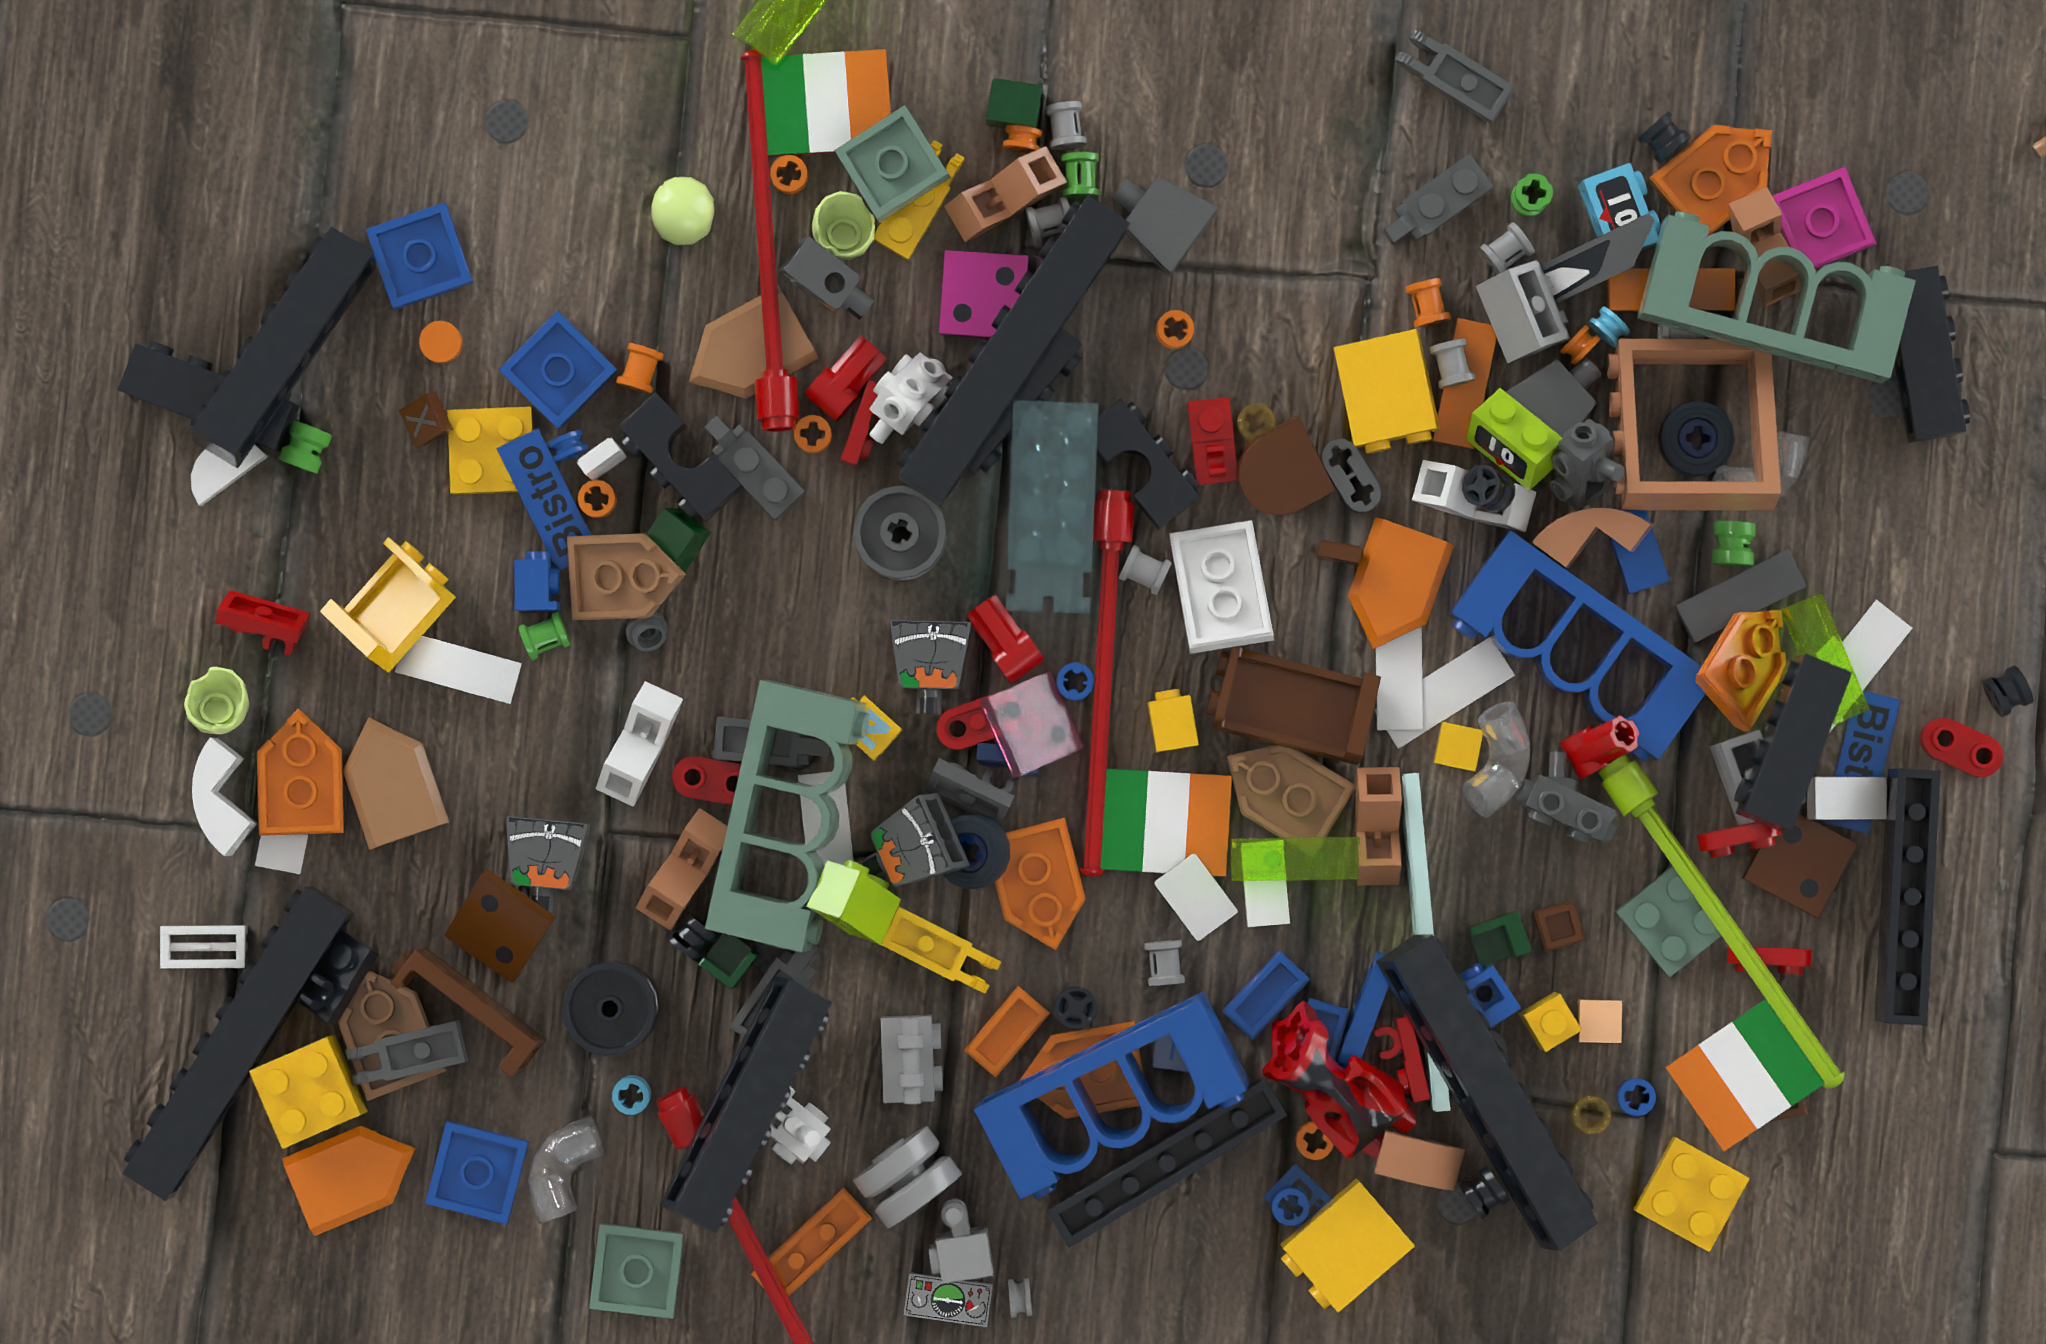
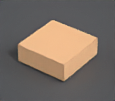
(1600, 1021)

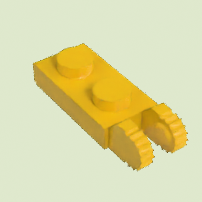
(907, 227)
(935, 948)

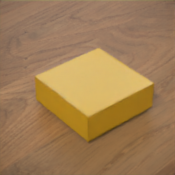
(1458, 746)

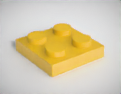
(473, 442)
(1691, 1194)

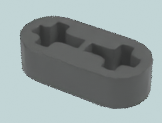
(1342, 481)

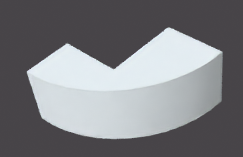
(1441, 488)
(461, 669)
(639, 744)
(219, 818)

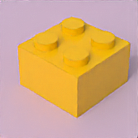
(308, 1091)

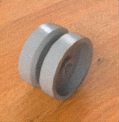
(909, 1179)

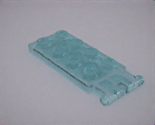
(1052, 504)

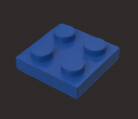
(419, 256)
(558, 370)
(477, 1172)

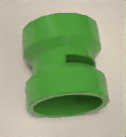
(305, 446)
(1733, 543)

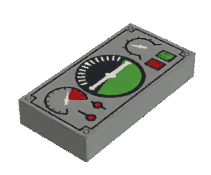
(951, 1302)

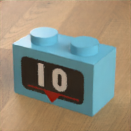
(1617, 199)

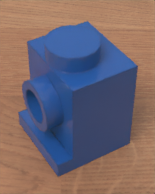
(536, 583)
(1501, 1002)

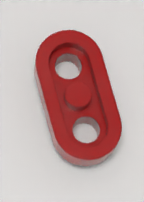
(977, 725)
(1962, 747)
(713, 779)
(1721, 841)
(1788, 959)

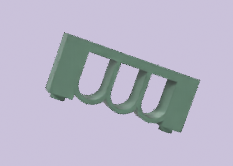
(1877, 327)
(806, 712)

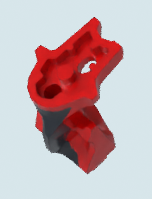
(1364, 1105)

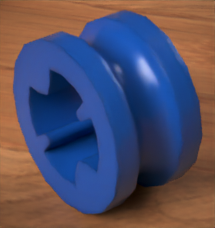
(567, 446)
(1073, 694)
(1642, 1108)
(1278, 1211)

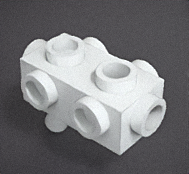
(908, 395)
(799, 1132)

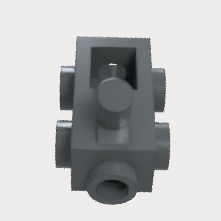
(1584, 464)
(1557, 800)

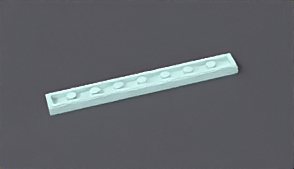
(1420, 905)

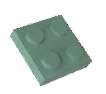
(892, 163)
(1668, 922)
(636, 1270)

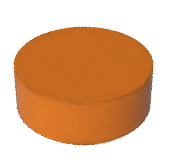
(441, 342)

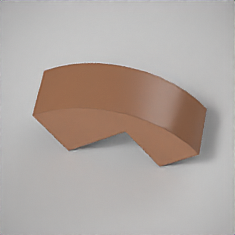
(1006, 194)
(1760, 222)
(1571, 533)
(1377, 824)
(684, 870)
(1419, 1161)

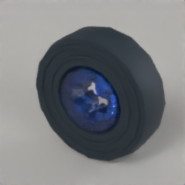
(1681, 454)
(991, 857)

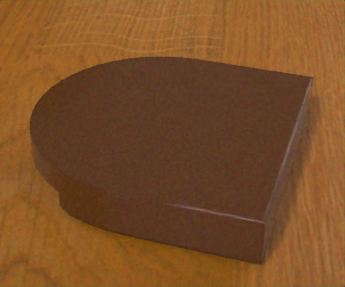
(1282, 470)

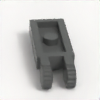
(1458, 77)
(413, 1052)

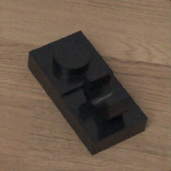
(338, 977)

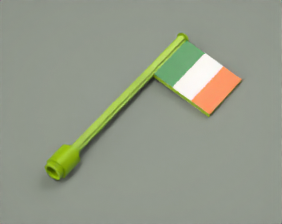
(1765, 1055)

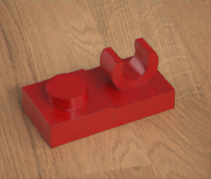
(1212, 441)
(858, 442)
(255, 615)
(1412, 1071)

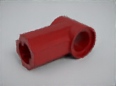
(840, 386)
(1008, 644)
(1598, 746)

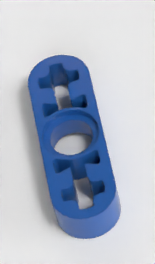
(1364, 1014)

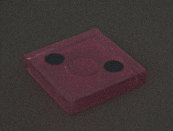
(1031, 724)

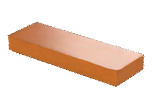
(1711, 292)
(1461, 401)
(818, 1240)

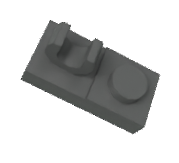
(968, 792)

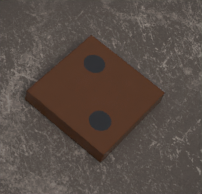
(1801, 865)
(499, 926)

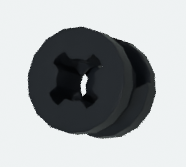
(1664, 137)
(1480, 481)
(2008, 691)
(695, 934)
(1075, 1013)
(1484, 1192)

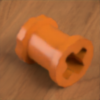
(1428, 303)
(640, 368)

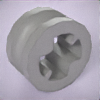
(1020, 1297)

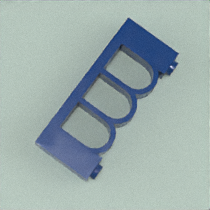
(1500, 579)
(1020, 1140)

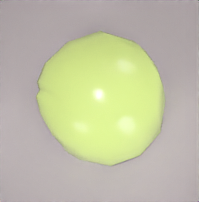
(682, 210)
(843, 225)
(217, 701)

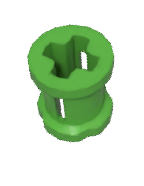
(1074, 162)
(1542, 188)
(544, 635)

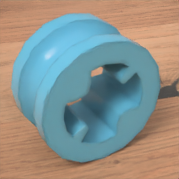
(1609, 327)
(624, 1084)

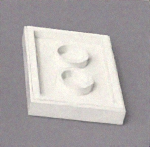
(1221, 587)

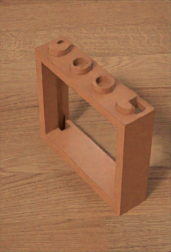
(1644, 495)

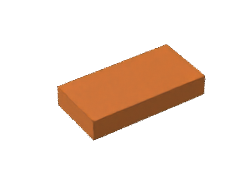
(1006, 1031)

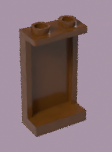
(1293, 704)
(475, 1001)

